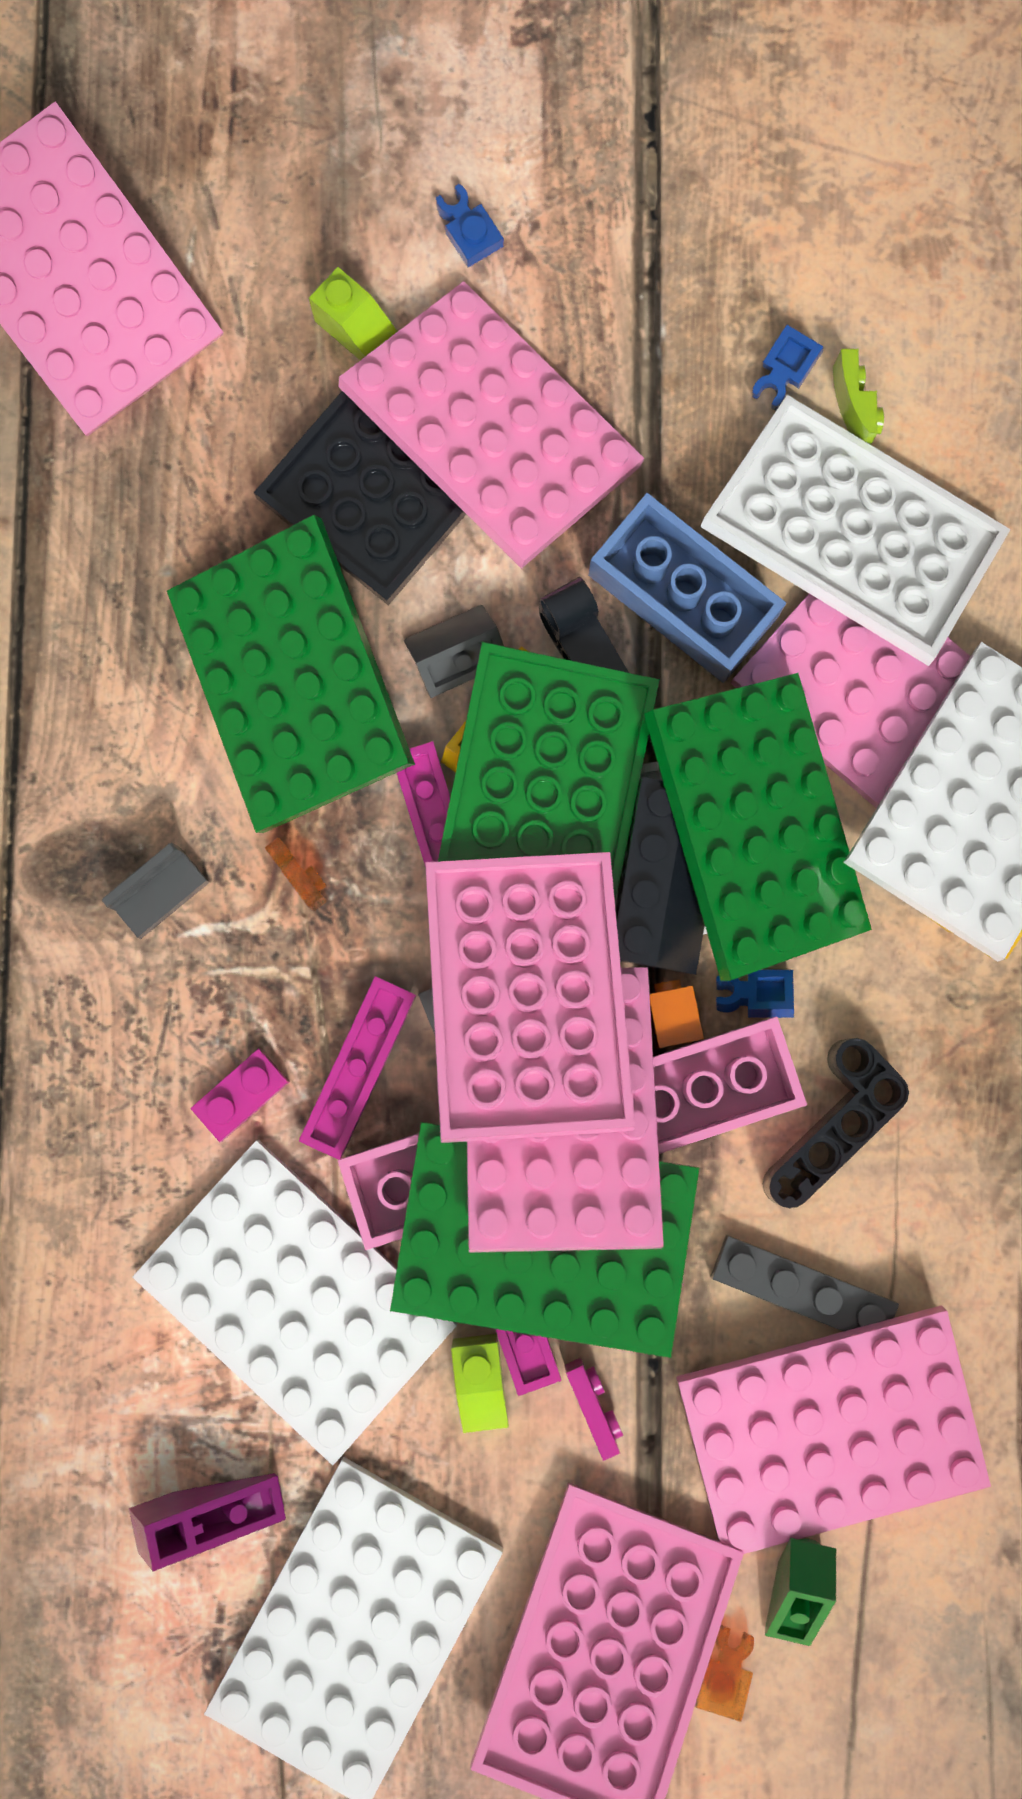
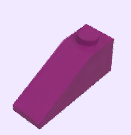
(204, 1518)

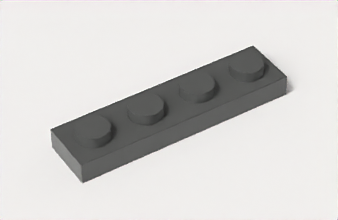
(799, 1287)

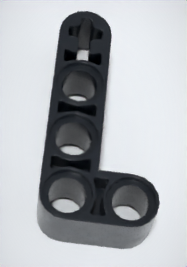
(573, 626)
(829, 1127)

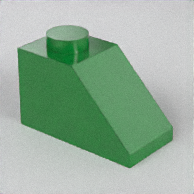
(802, 1591)

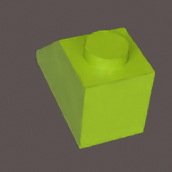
(350, 314)
(479, 1383)

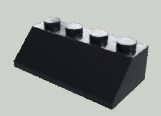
(656, 896)

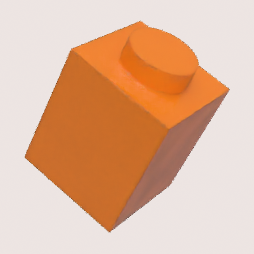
(674, 1014)

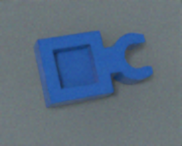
(469, 230)
(788, 362)
(765, 993)

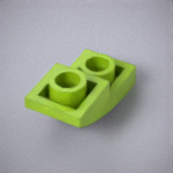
(856, 405)

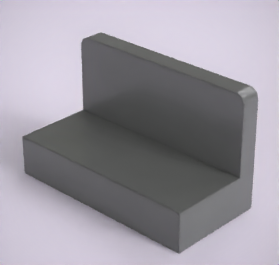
(451, 650)
(156, 890)

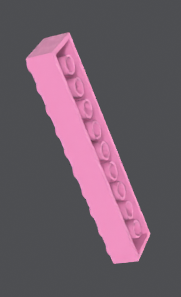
(697, 1096)

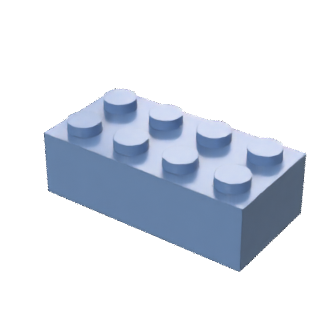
(685, 587)

